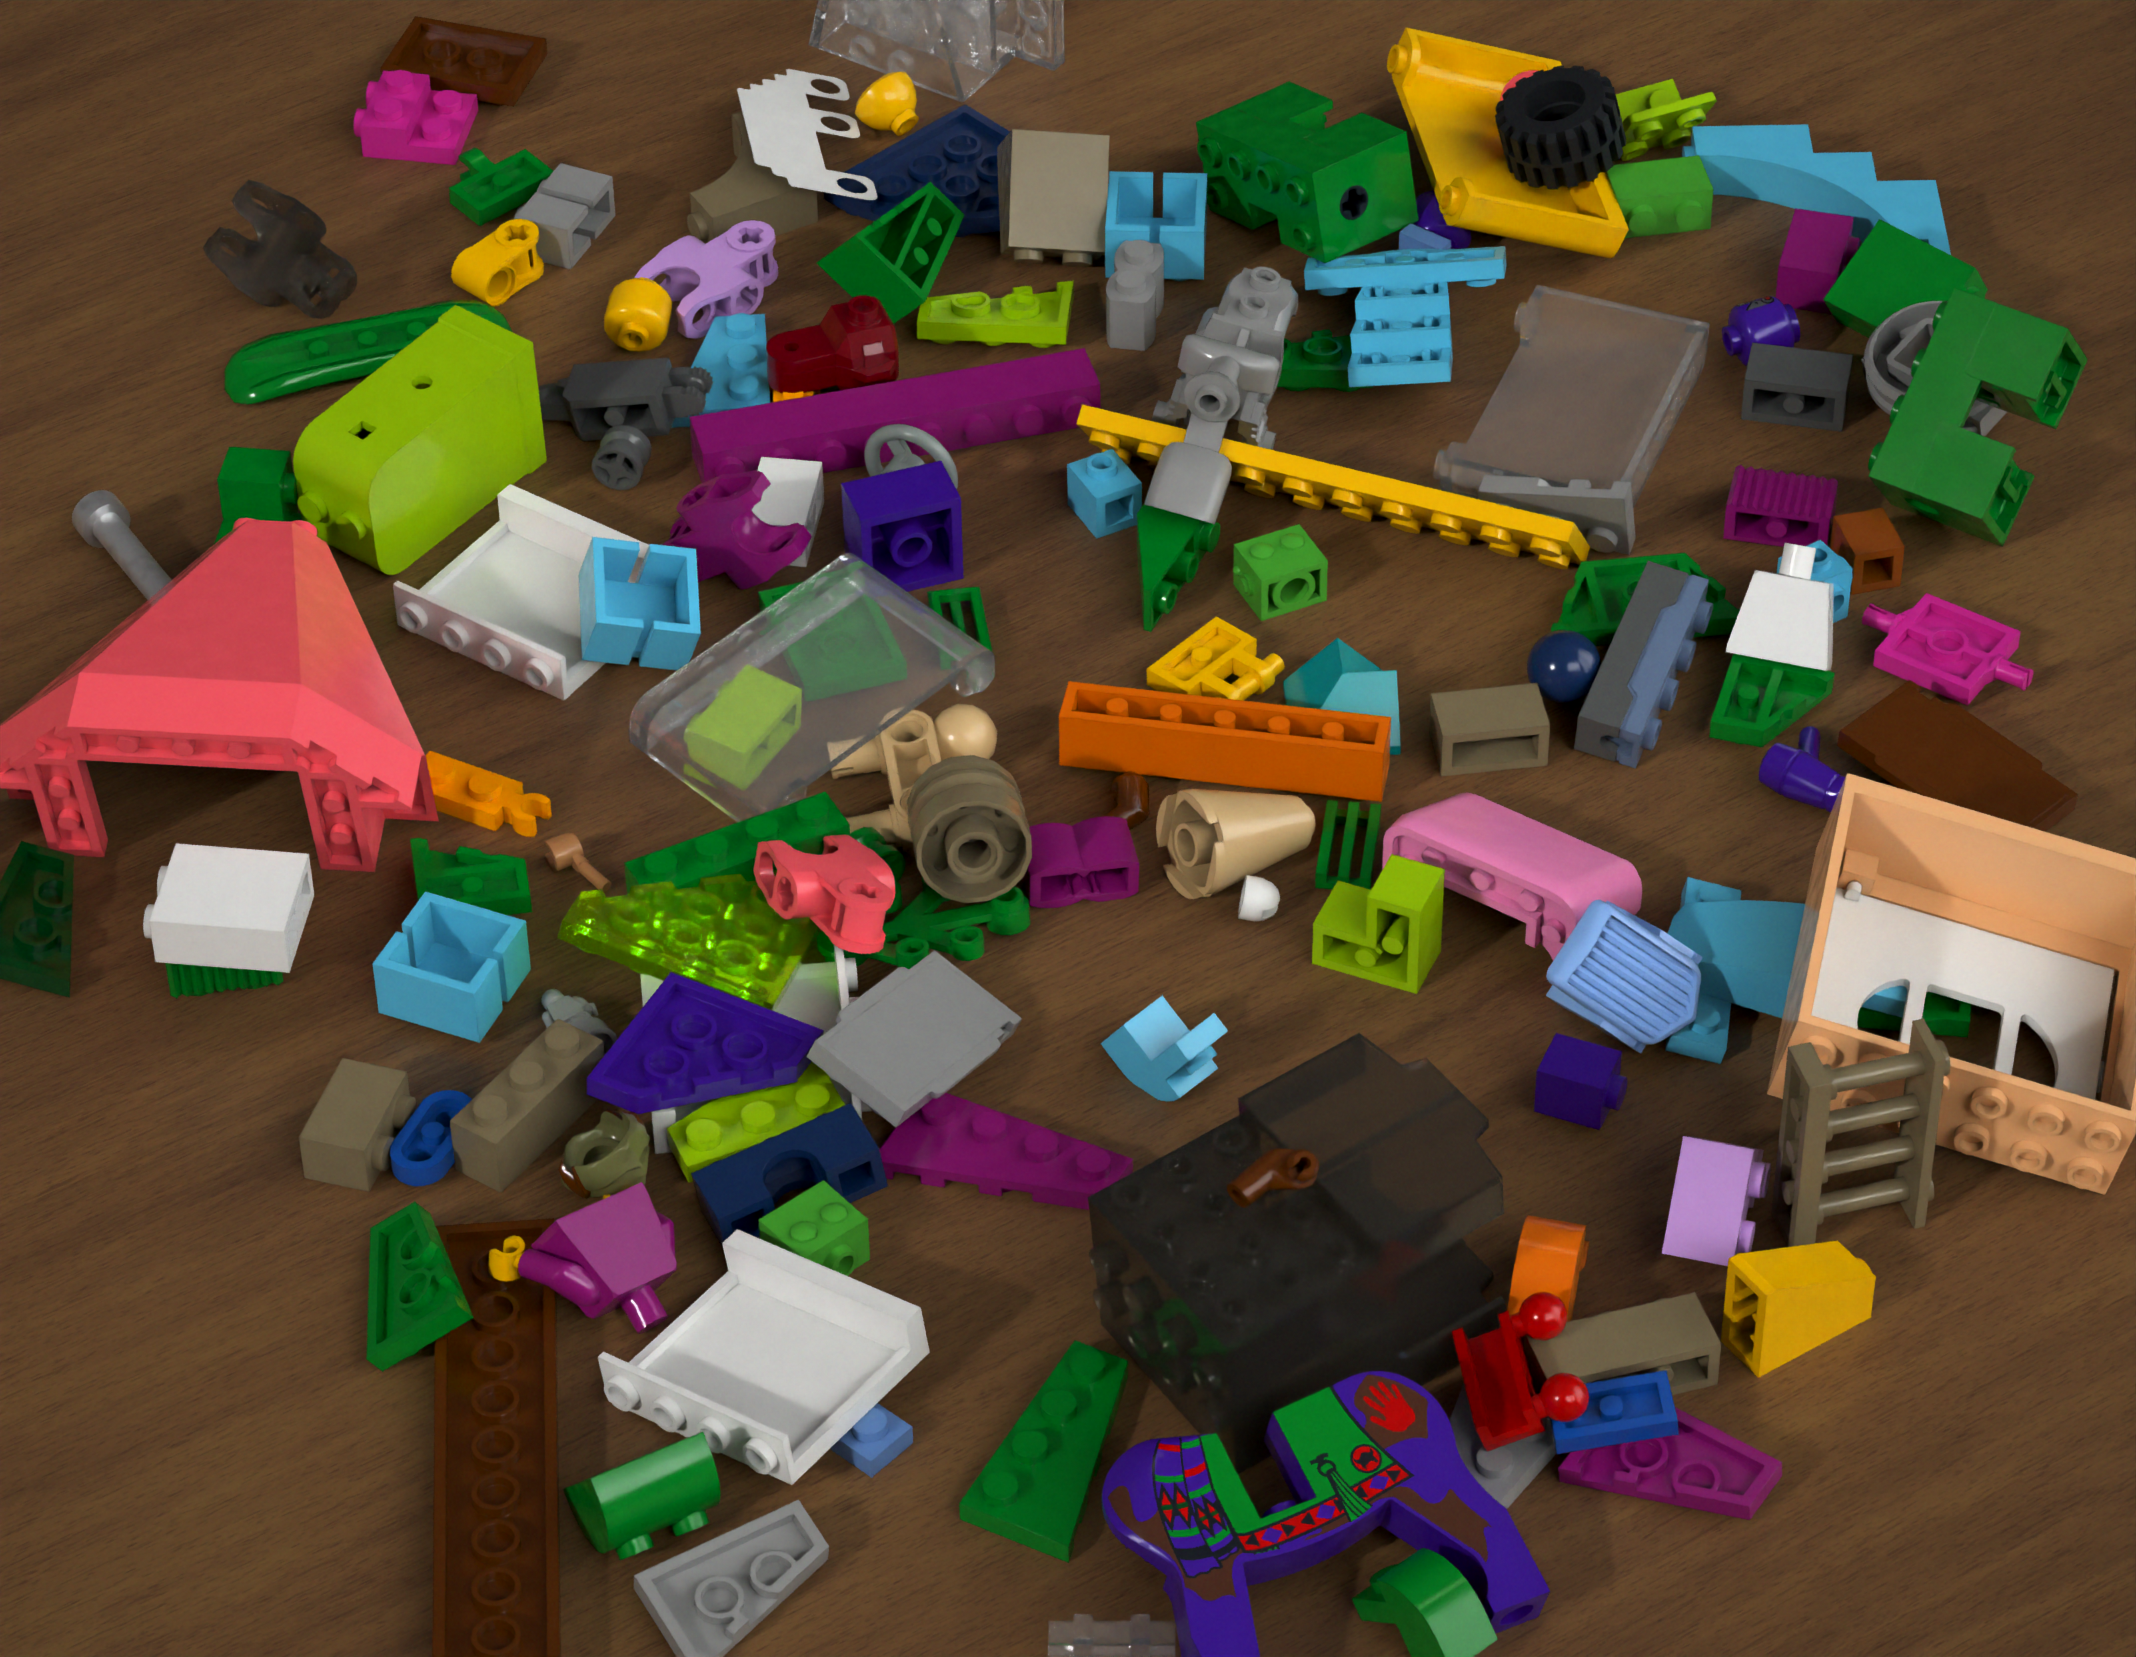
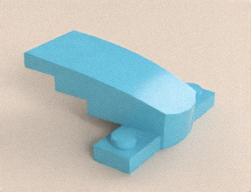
(1403, 308)
(1745, 962)

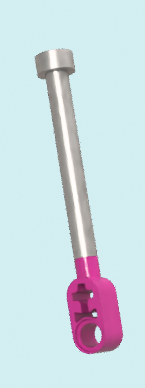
(105, 523)

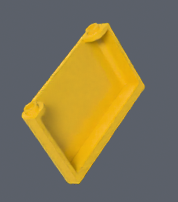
(1451, 104)

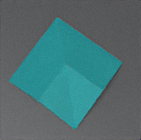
(1346, 682)

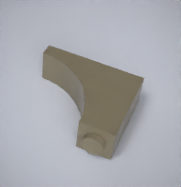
(749, 194)

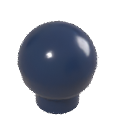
(1563, 666)

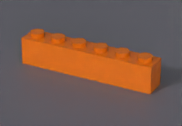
(1224, 741)

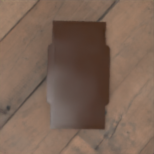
(1954, 759)

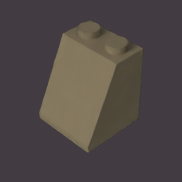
(1053, 196)

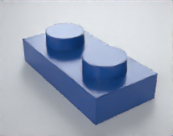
(1620, 1413)

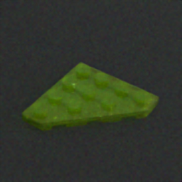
(706, 933)

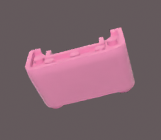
(1514, 864)

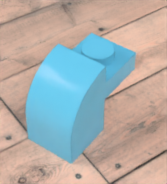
(1162, 1053)

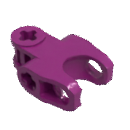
(728, 535)

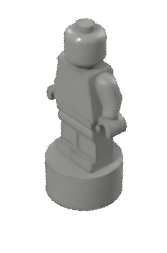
(577, 1013)

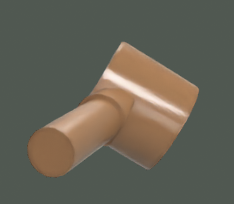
(567, 852)

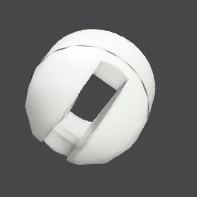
(1258, 899)

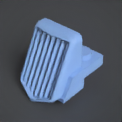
(1626, 977)

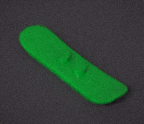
(333, 351)

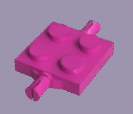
(1946, 648)

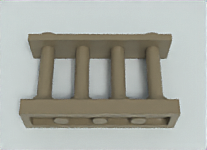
(1809, 1124)

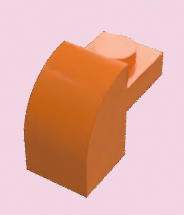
(1548, 1261)

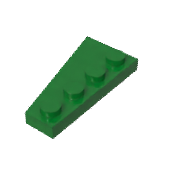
(1046, 1464)

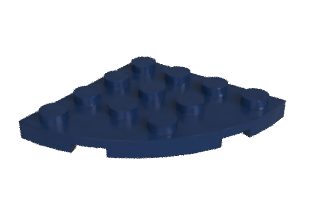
(950, 153)

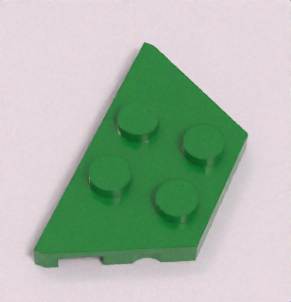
(1606, 587)

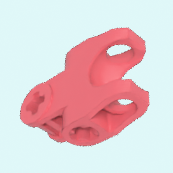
(839, 891)

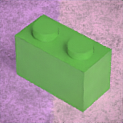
(1663, 195)

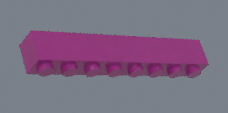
(954, 407)

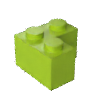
(1384, 931)

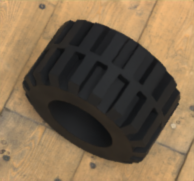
(1560, 127)

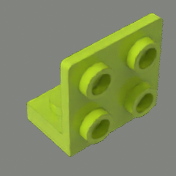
(1659, 116)

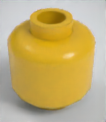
(638, 311)

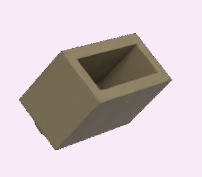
(1489, 729)
(355, 1124)

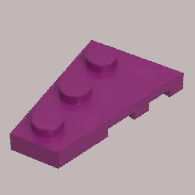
(1689, 1470)

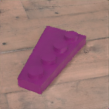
(999, 1154)

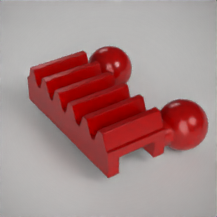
(1500, 1381)

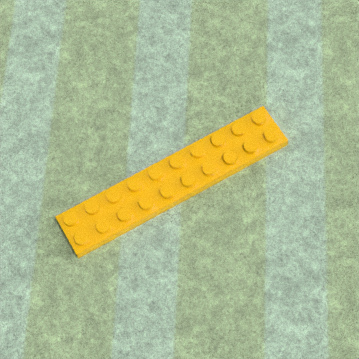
(1355, 491)

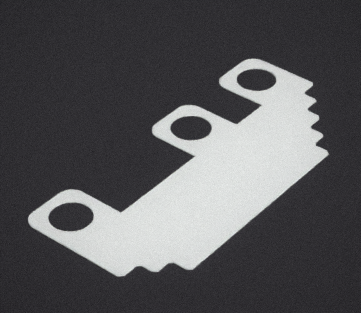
(785, 130)

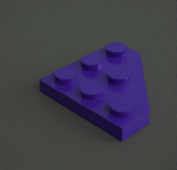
(698, 1048)

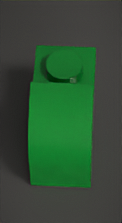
(1429, 1605)

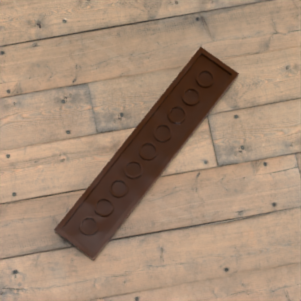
(496, 1459)

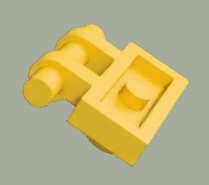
(1211, 656)

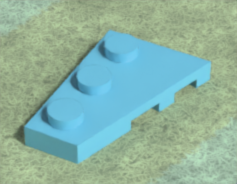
(737, 362)

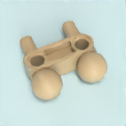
(907, 752)

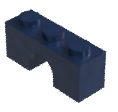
(749, 1183)

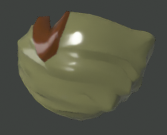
(606, 1157)

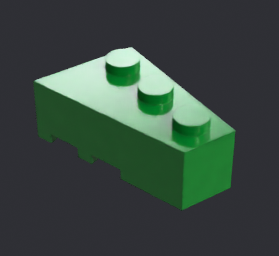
(898, 252)

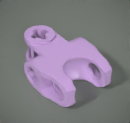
(717, 276)

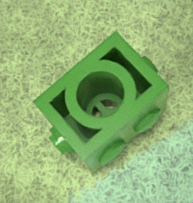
(1280, 572)
(820, 1228)

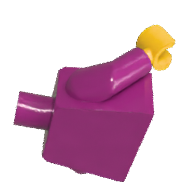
(600, 1257)

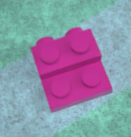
(413, 121)

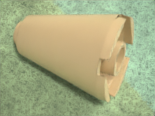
(1228, 835)

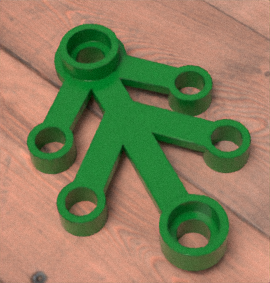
(922, 930)

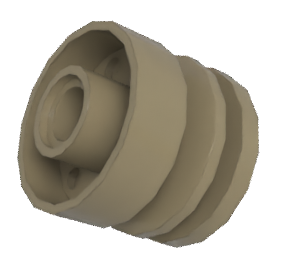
(969, 829)

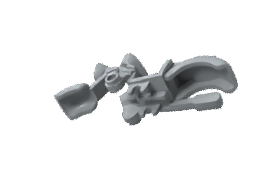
(1228, 374)

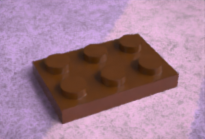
(469, 59)

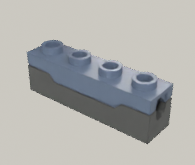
(1642, 665)

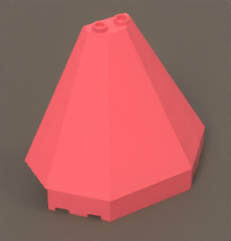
(232, 667)

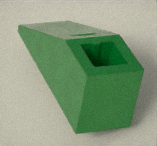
(1168, 557)

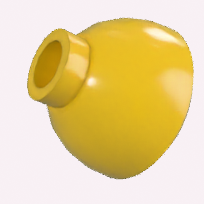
(889, 104)

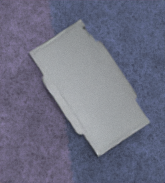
(913, 1037)

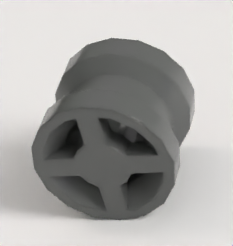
(621, 457)

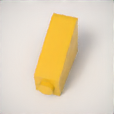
(1792, 1301)

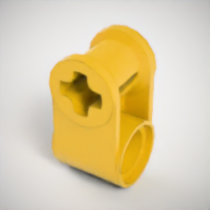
(500, 262)

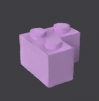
(1712, 1200)

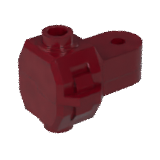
(846, 350)

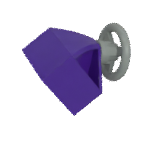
(908, 513)

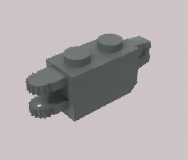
(627, 393)

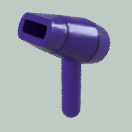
(1800, 773)

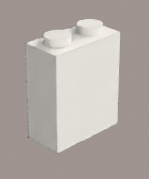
(230, 908)

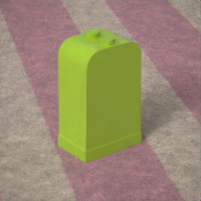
(422, 442)

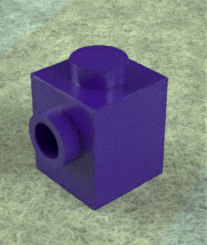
(1579, 1081)

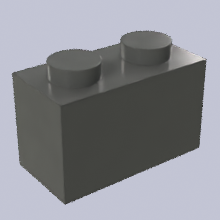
(1797, 387)

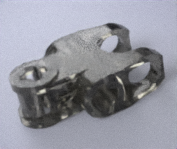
(286, 258)

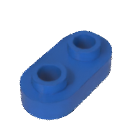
(424, 1145)

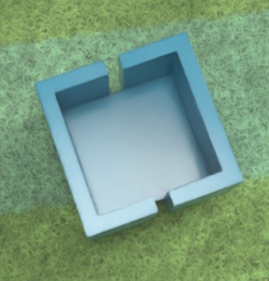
(1179, 231)
(642, 619)
(452, 966)

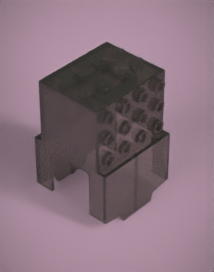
(1308, 1283)

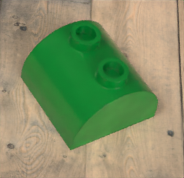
(647, 1495)

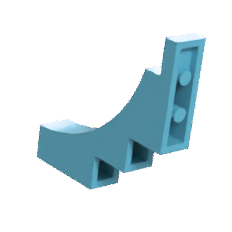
(1781, 168)

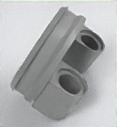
(1891, 355)

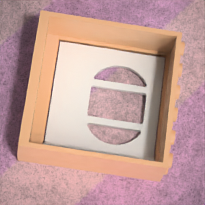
(1987, 918)

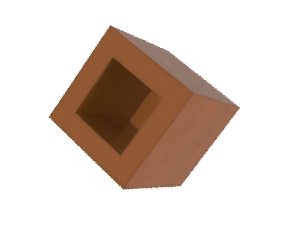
(1870, 548)

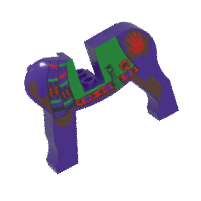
(1353, 1461)

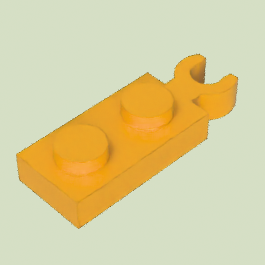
(484, 796)

